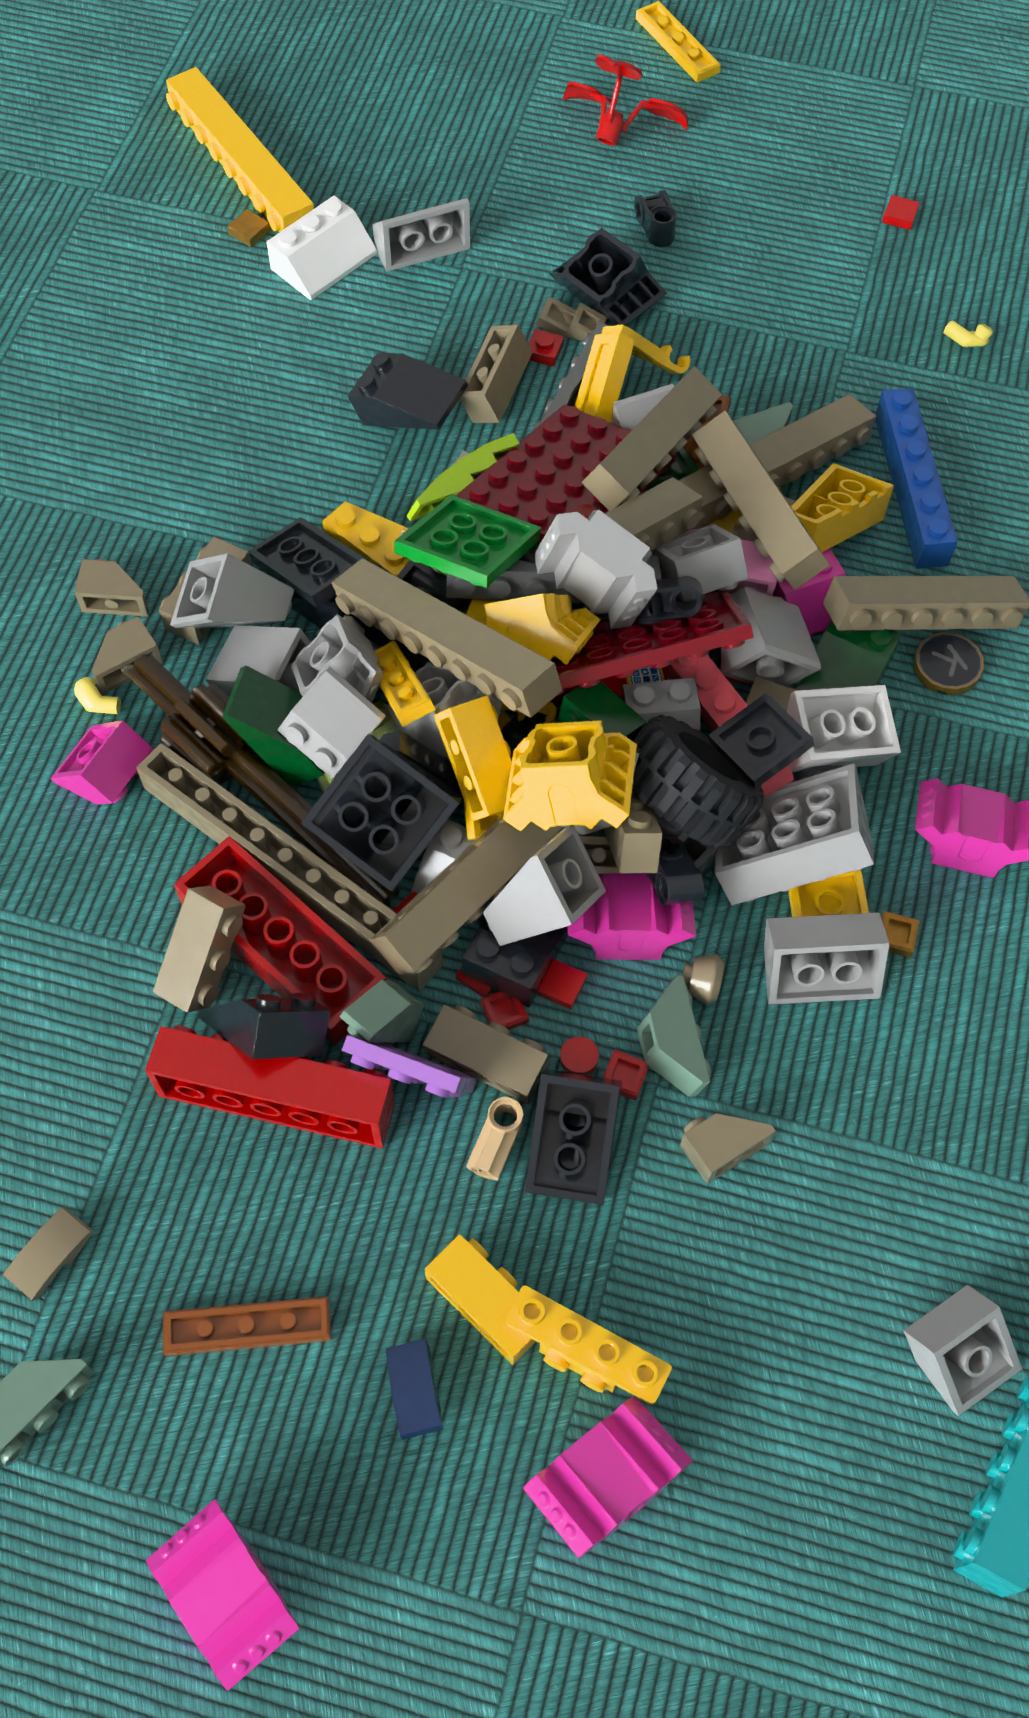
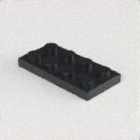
(305, 560)

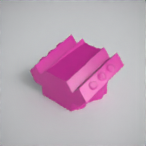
(972, 827)
(631, 920)
(607, 1476)
(222, 1594)

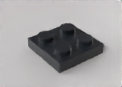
(761, 740)

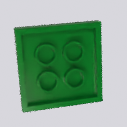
(467, 541)

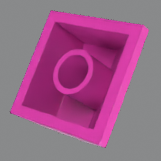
(812, 594)
(103, 762)

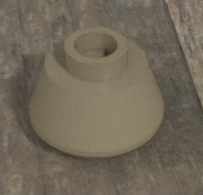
(704, 977)

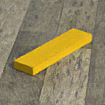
(678, 41)
(402, 686)

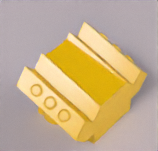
(543, 624)
(570, 776)

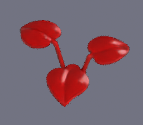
(611, 121)

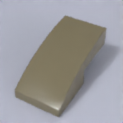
(567, 321)
(47, 1251)

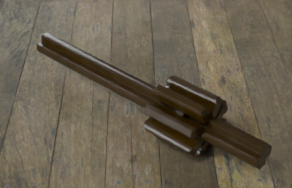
(213, 747)

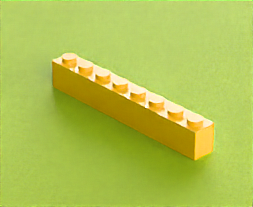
(237, 149)

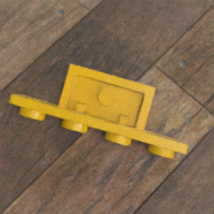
(586, 1347)

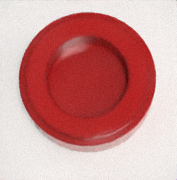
(579, 1056)

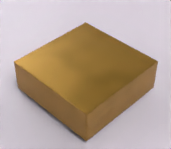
(248, 228)
(900, 933)

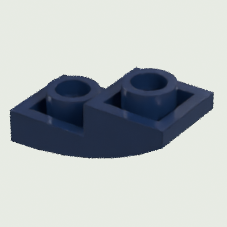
(414, 1389)

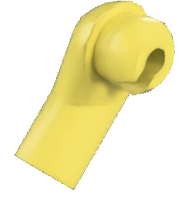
(968, 338)
(92, 699)

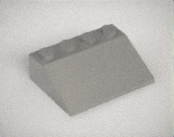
(799, 838)

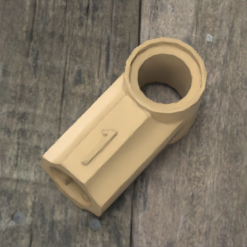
(495, 1140)

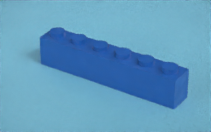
(915, 479)

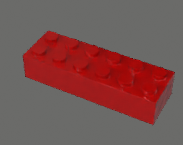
(283, 936)
(273, 1090)

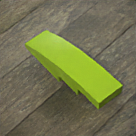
(461, 475)

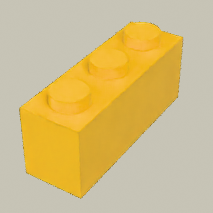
(477, 755)
(479, 1294)

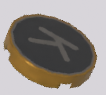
(948, 663)

